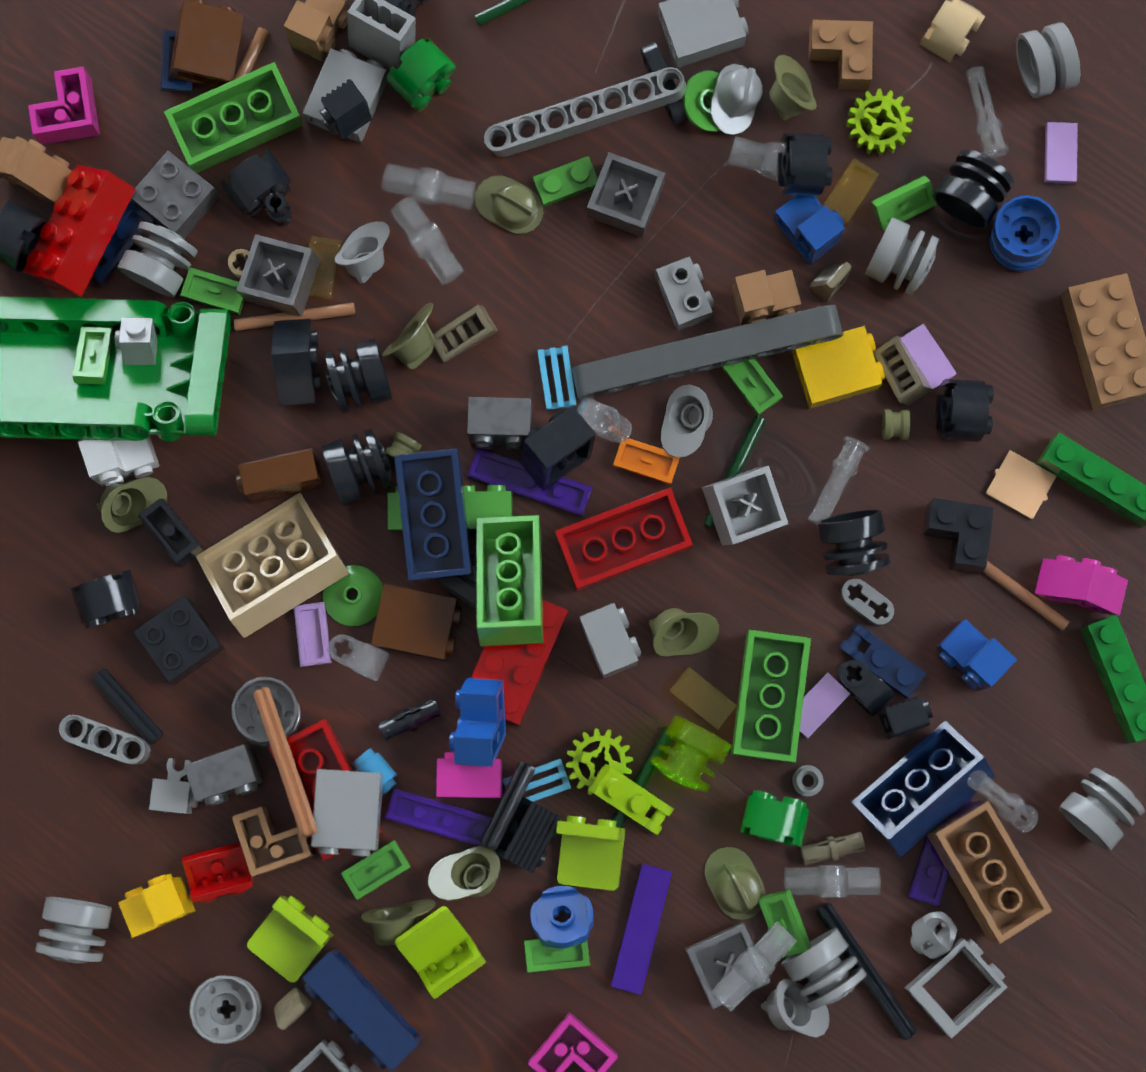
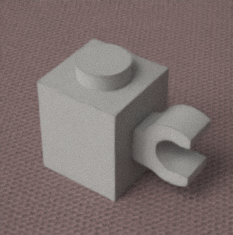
(172, 794)

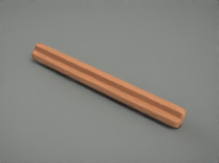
(285, 762)

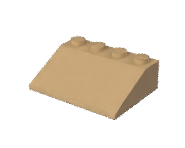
(271, 565)

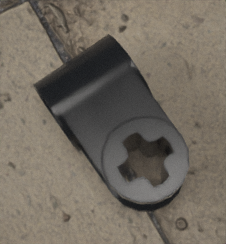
(868, 689)

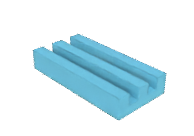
(553, 353)
(561, 775)

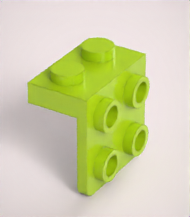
(590, 853)
(289, 938)
(440, 951)

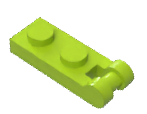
(630, 798)

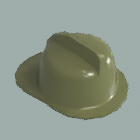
(792, 88)
(509, 204)
(415, 341)
(124, 502)
(683, 632)
(465, 874)
(734, 883)
(393, 921)

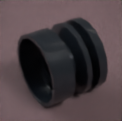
(973, 189)
(357, 375)
(357, 467)
(854, 548)

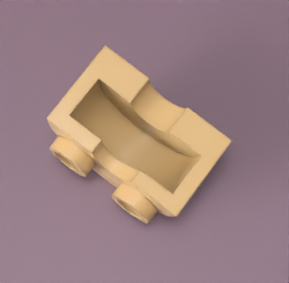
(950, 29)

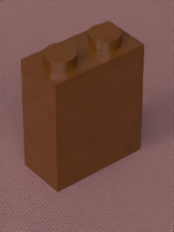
(206, 44)
(280, 476)
(416, 622)

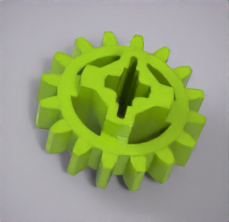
(890, 126)
(585, 757)

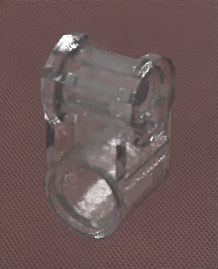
(605, 420)
(363, 659)

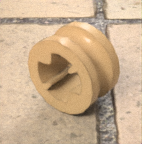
(233, 261)

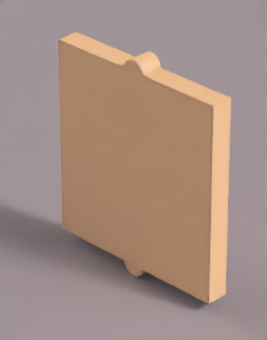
(1020, 484)

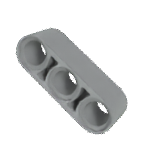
(90, 737)

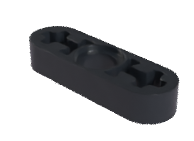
(654, 61)

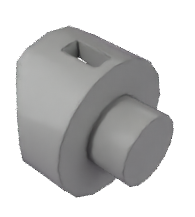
(928, 939)

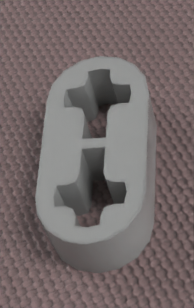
(862, 607)

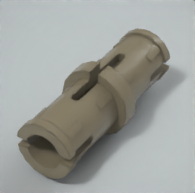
(832, 848)

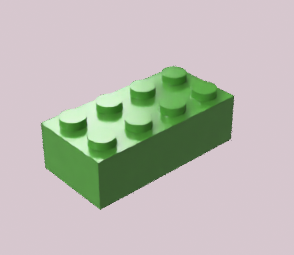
(233, 118)
(509, 581)
(771, 696)

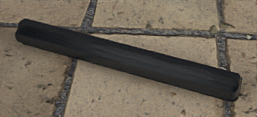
(872, 979)

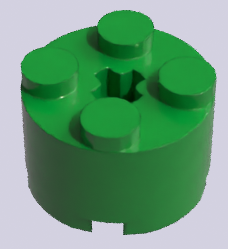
(421, 73)
(775, 820)

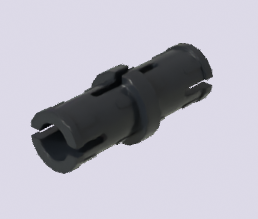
(278, 209)
(409, 719)

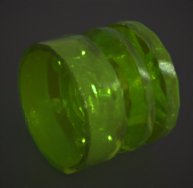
(690, 754)

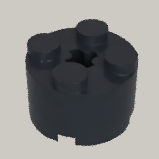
(804, 164)
(255, 181)
(18, 234)
(964, 410)
(106, 597)

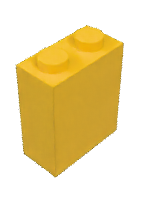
(838, 368)

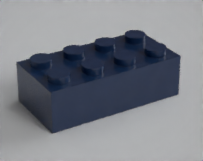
(433, 514)
(921, 789)
(362, 1009)

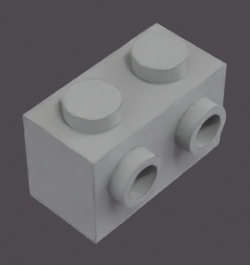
(684, 293)

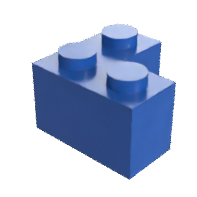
(810, 226)
(975, 656)
(480, 723)

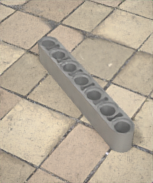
(600, 116)

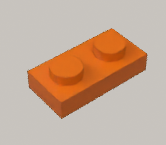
(646, 461)

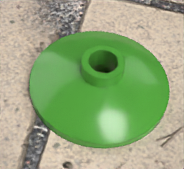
(698, 87)
(356, 611)

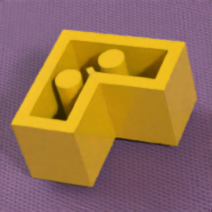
(157, 905)

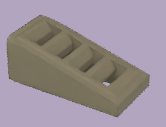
(830, 280)
(477, 311)
(916, 391)
(291, 1008)

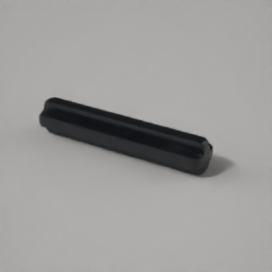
(127, 706)
(507, 805)

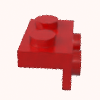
(217, 873)

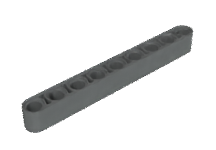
(707, 352)

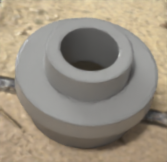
(817, 780)

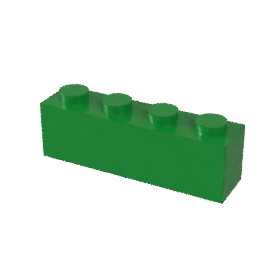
(1095, 478)
(1118, 675)

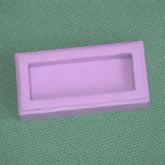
(1061, 153)
(928, 356)
(312, 634)
(821, 703)

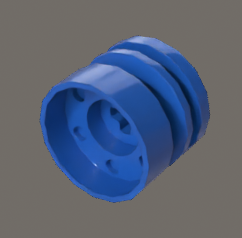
(1035, 221)

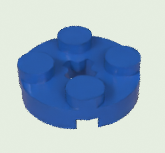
(565, 934)

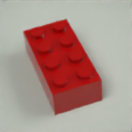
(79, 229)
(623, 539)
(521, 664)
(313, 750)

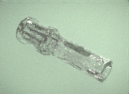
(992, 125)
(843, 469)
(984, 785)

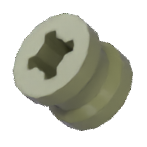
(895, 424)
(402, 445)

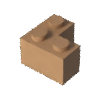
(315, 24)
(849, 45)
(29, 167)
(764, 296)
(265, 849)

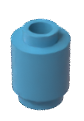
(376, 764)

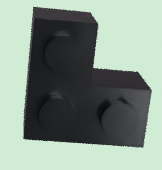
(294, 360)
(967, 527)

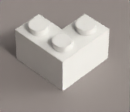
(114, 460)

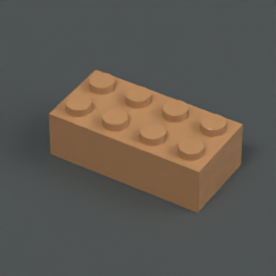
(1108, 340)
(989, 871)

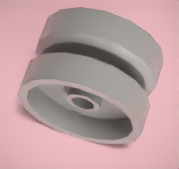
(1048, 60)

